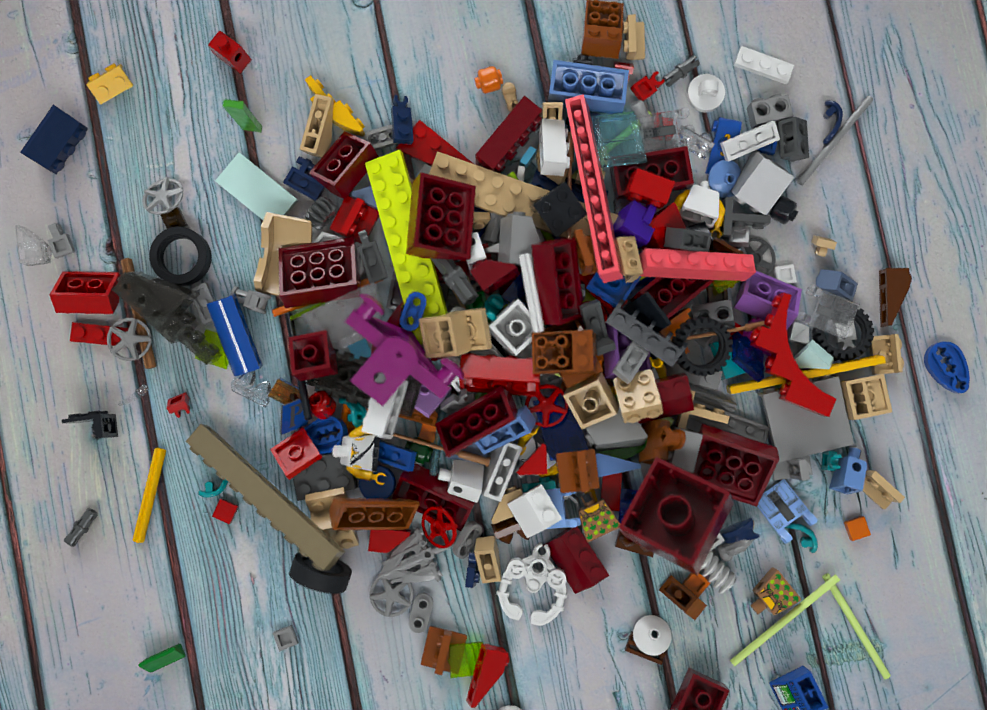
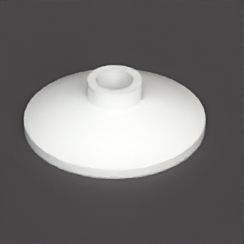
(644, 639)

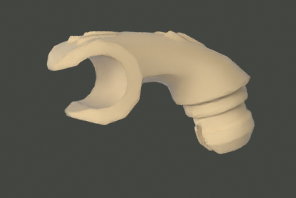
(509, 94)

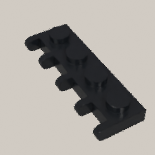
(645, 334)

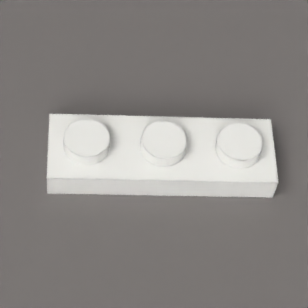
(763, 65)
(750, 141)

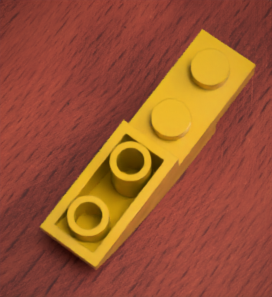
(341, 113)

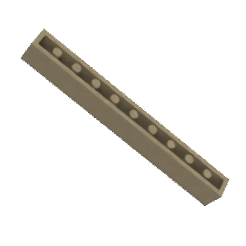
(265, 497)

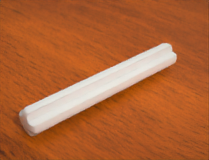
(531, 293)

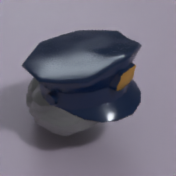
(737, 539)

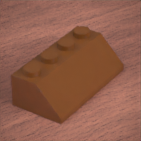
(372, 513)

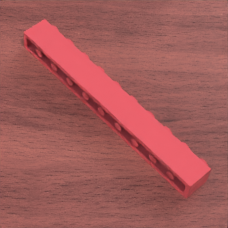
(594, 189)

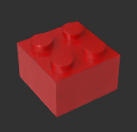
(648, 188)

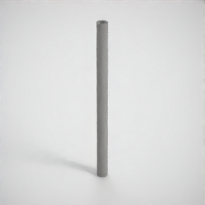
(833, 142)

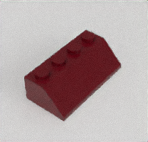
(558, 280)
(476, 420)
(432, 492)

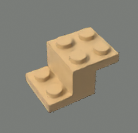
(455, 333)
(866, 397)
(319, 506)

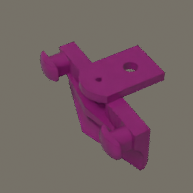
(396, 356)

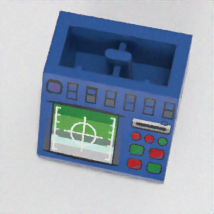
(798, 691)

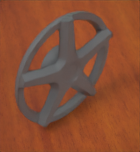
(758, 255)

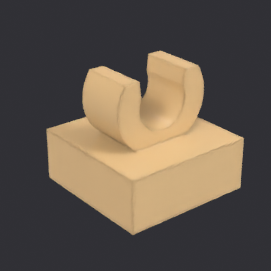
(823, 244)

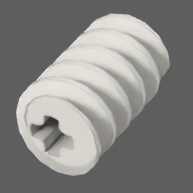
(718, 572)

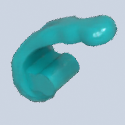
(493, 306)
(357, 414)
(209, 492)
(806, 542)

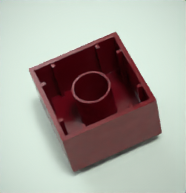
(676, 515)

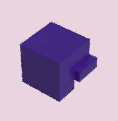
(635, 221)

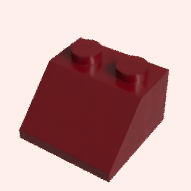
(493, 274)
(312, 355)

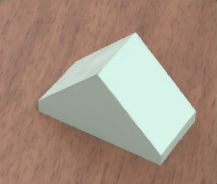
(813, 357)

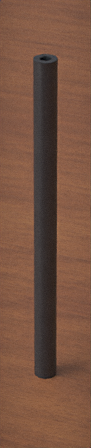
(301, 384)

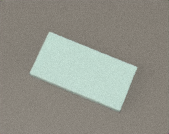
(255, 188)

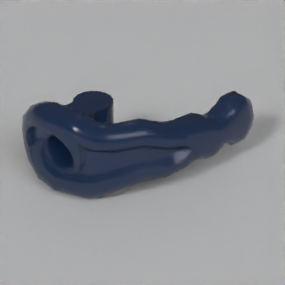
(834, 108)

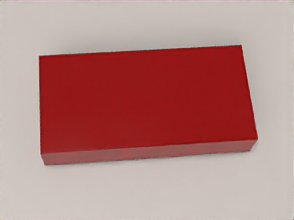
(611, 490)

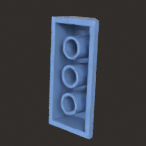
(602, 86)

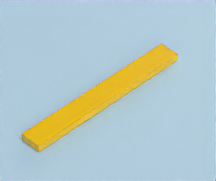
(809, 373)

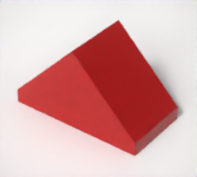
(535, 463)

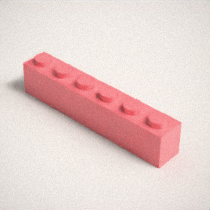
(696, 265)

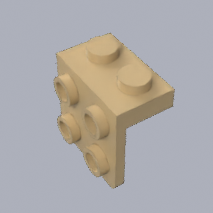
(639, 397)

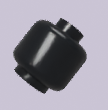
(784, 210)

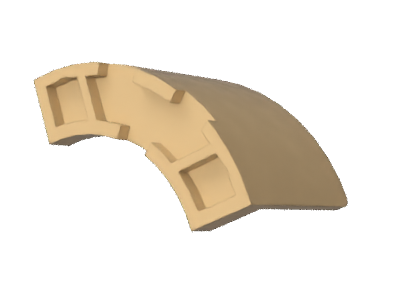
(276, 233)

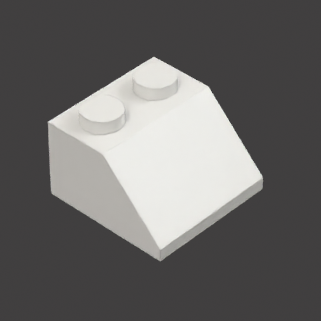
(534, 511)

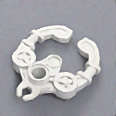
(535, 578)

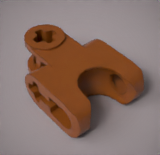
(660, 440)

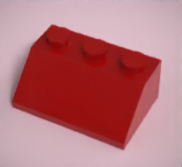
(85, 293)

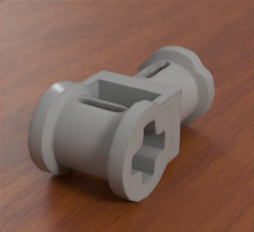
(253, 300)

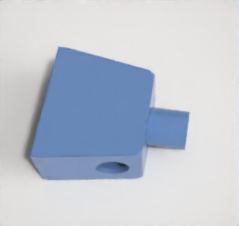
(851, 475)

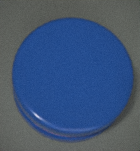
(371, 489)

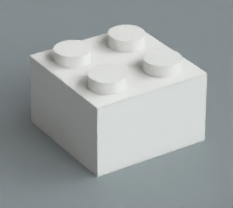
(512, 327)

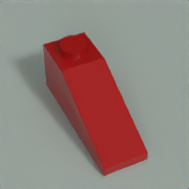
(488, 669)

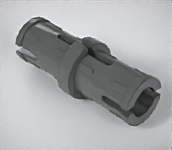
(681, 70)
(80, 527)

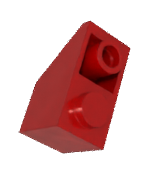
(386, 540)

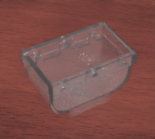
(334, 313)

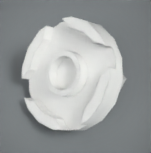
(705, 93)

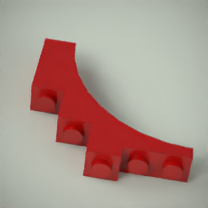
(781, 363)

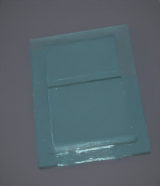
(618, 139)

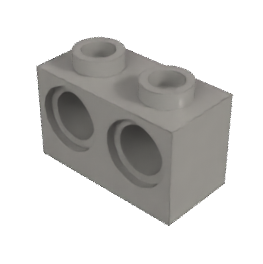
(769, 110)

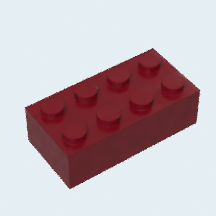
(510, 136)
(667, 163)
(673, 293)
(700, 693)

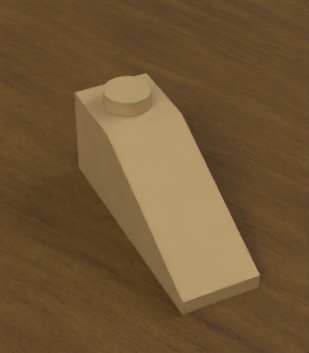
(318, 129)

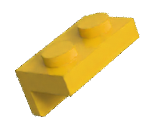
(109, 83)

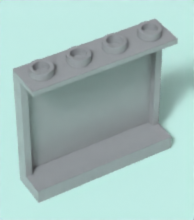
(802, 432)

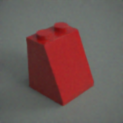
(664, 218)

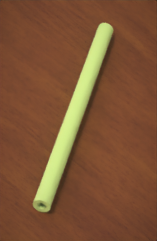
(858, 629)

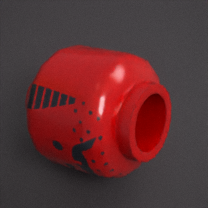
(322, 405)

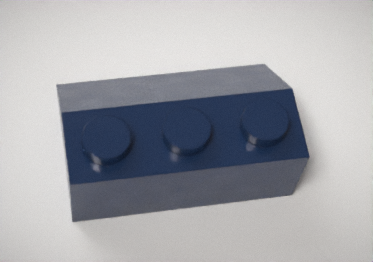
(54, 140)

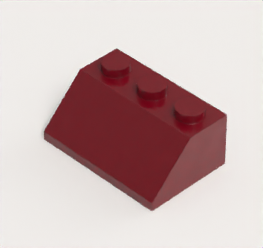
(344, 164)
(674, 396)
(577, 559)

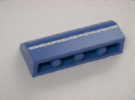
(234, 335)

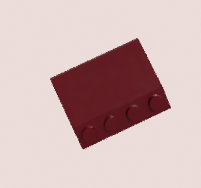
(440, 218)
(318, 272)
(735, 463)

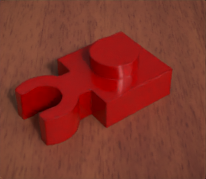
(646, 87)

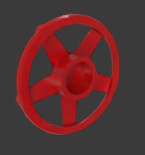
(547, 406)
(438, 527)

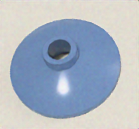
(719, 177)

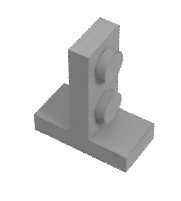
(794, 468)

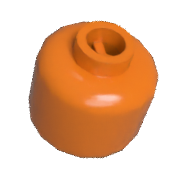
(489, 79)

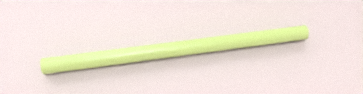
(785, 620)

